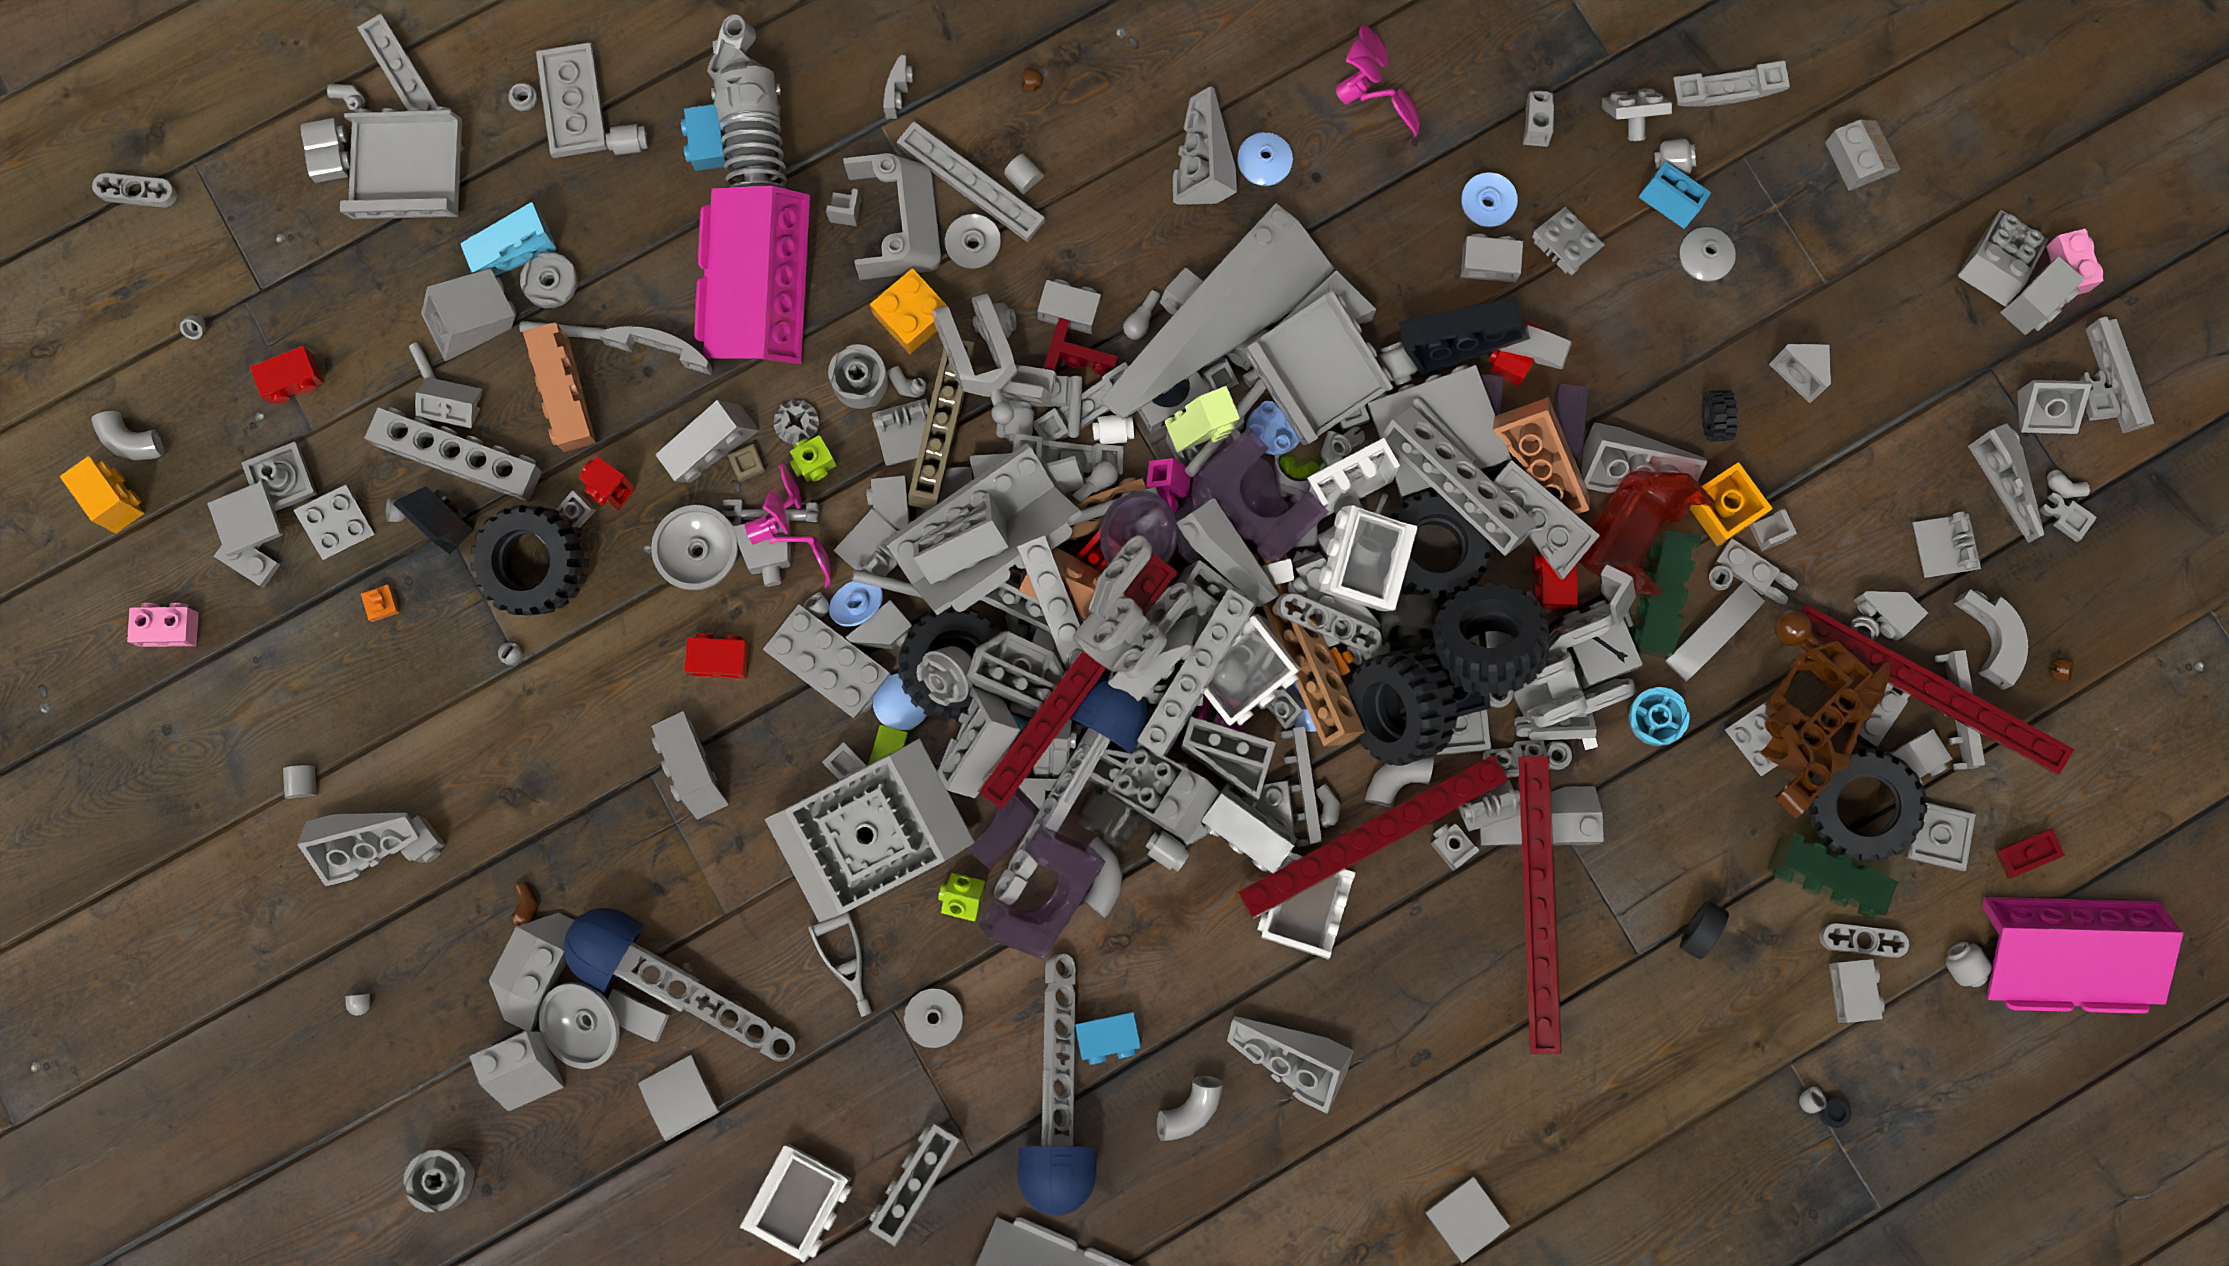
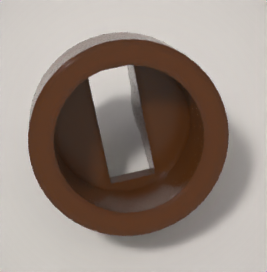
(1031, 79)
(2064, 669)

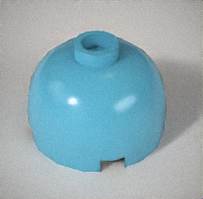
(1658, 716)

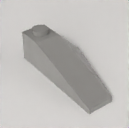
(1616, 452)
(348, 843)

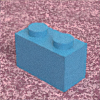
(704, 138)
(1674, 194)
(1108, 1037)

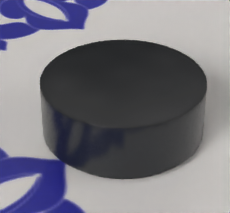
(1836, 1113)

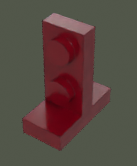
(1076, 355)

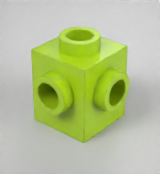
(811, 459)
(962, 896)

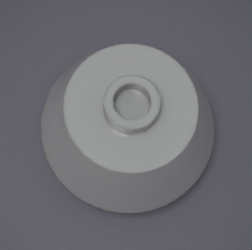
(946, 674)

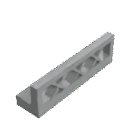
(2120, 373)

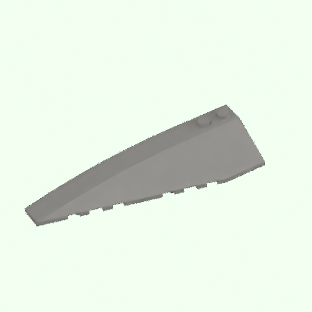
(1246, 292)

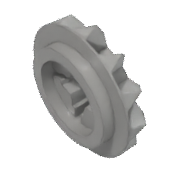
(794, 434)

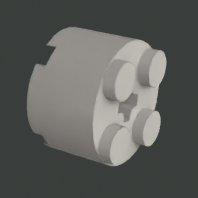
(848, 365)
(423, 1186)

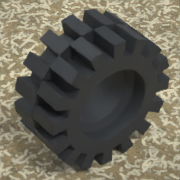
(1719, 415)

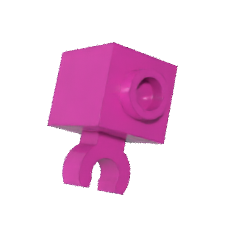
(1169, 479)

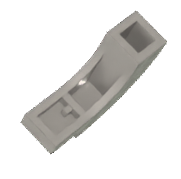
(2007, 637)

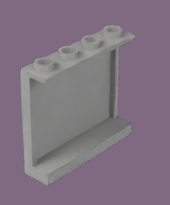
(404, 164)
(1318, 367)
(1461, 406)

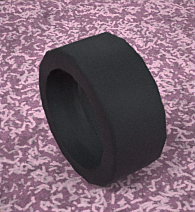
(1704, 930)

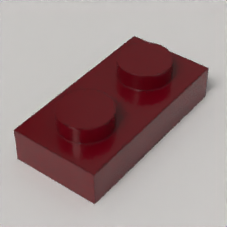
(2030, 853)

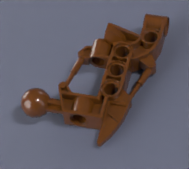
(1854, 688)

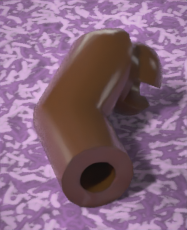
(526, 907)

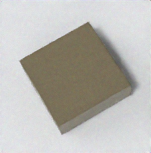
(746, 463)

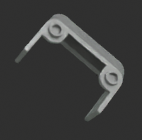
(919, 242)

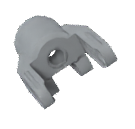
(1116, 628)
(1556, 690)

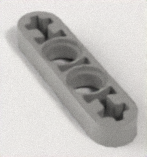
(1328, 622)

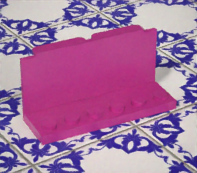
(752, 274)
(2082, 954)

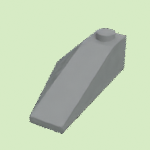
(1206, 163)
(2006, 468)
(1221, 545)
(1575, 820)
(1300, 1059)

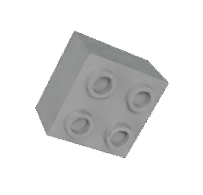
(2043, 296)

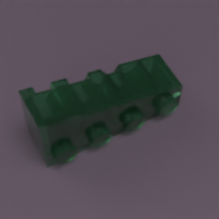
(1659, 616)
(1831, 875)

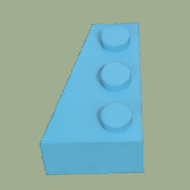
(509, 242)

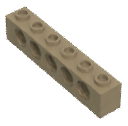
(938, 435)

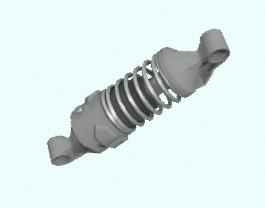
(746, 108)

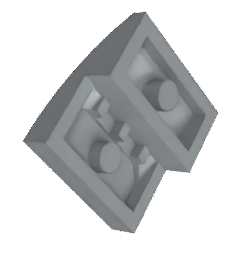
(678, 1097)

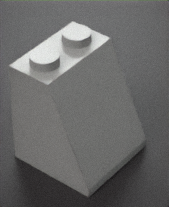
(467, 312)
(517, 1070)

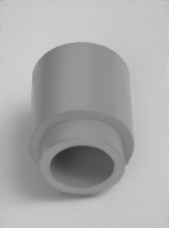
(627, 139)
(1022, 421)
(1167, 850)

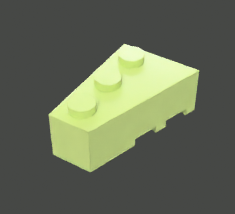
(1206, 418)

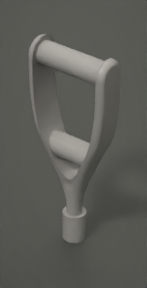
(848, 967)

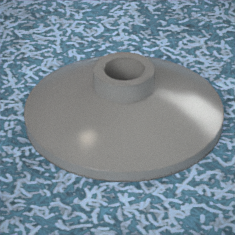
(969, 229)
(1700, 263)

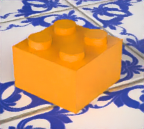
(907, 310)
(103, 494)
(1735, 506)

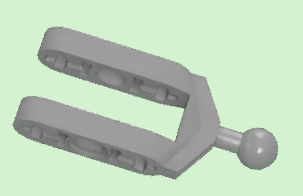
(985, 384)

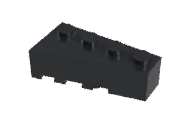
(1463, 334)

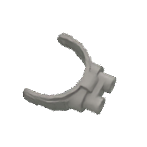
(1291, 488)

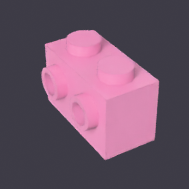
(2078, 252)
(162, 625)

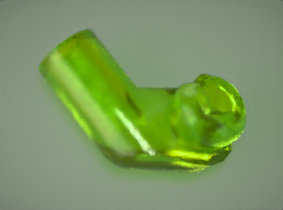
(1299, 472)

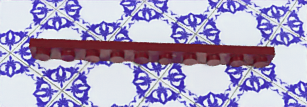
(1945, 696)
(1065, 697)
(1372, 837)
(1540, 905)

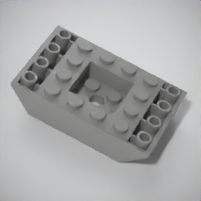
(902, 805)

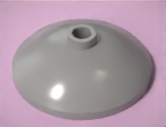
(684, 532)
(579, 1025)

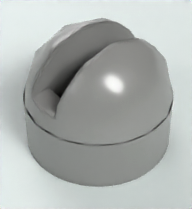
(188, 326)
(392, 512)
(1715, 574)
(817, 605)
(513, 656)
(357, 1004)
(1812, 1100)

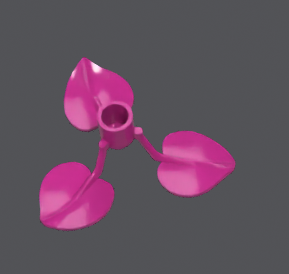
(1364, 55)
(767, 526)

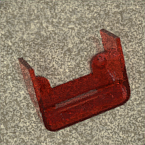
(1634, 519)

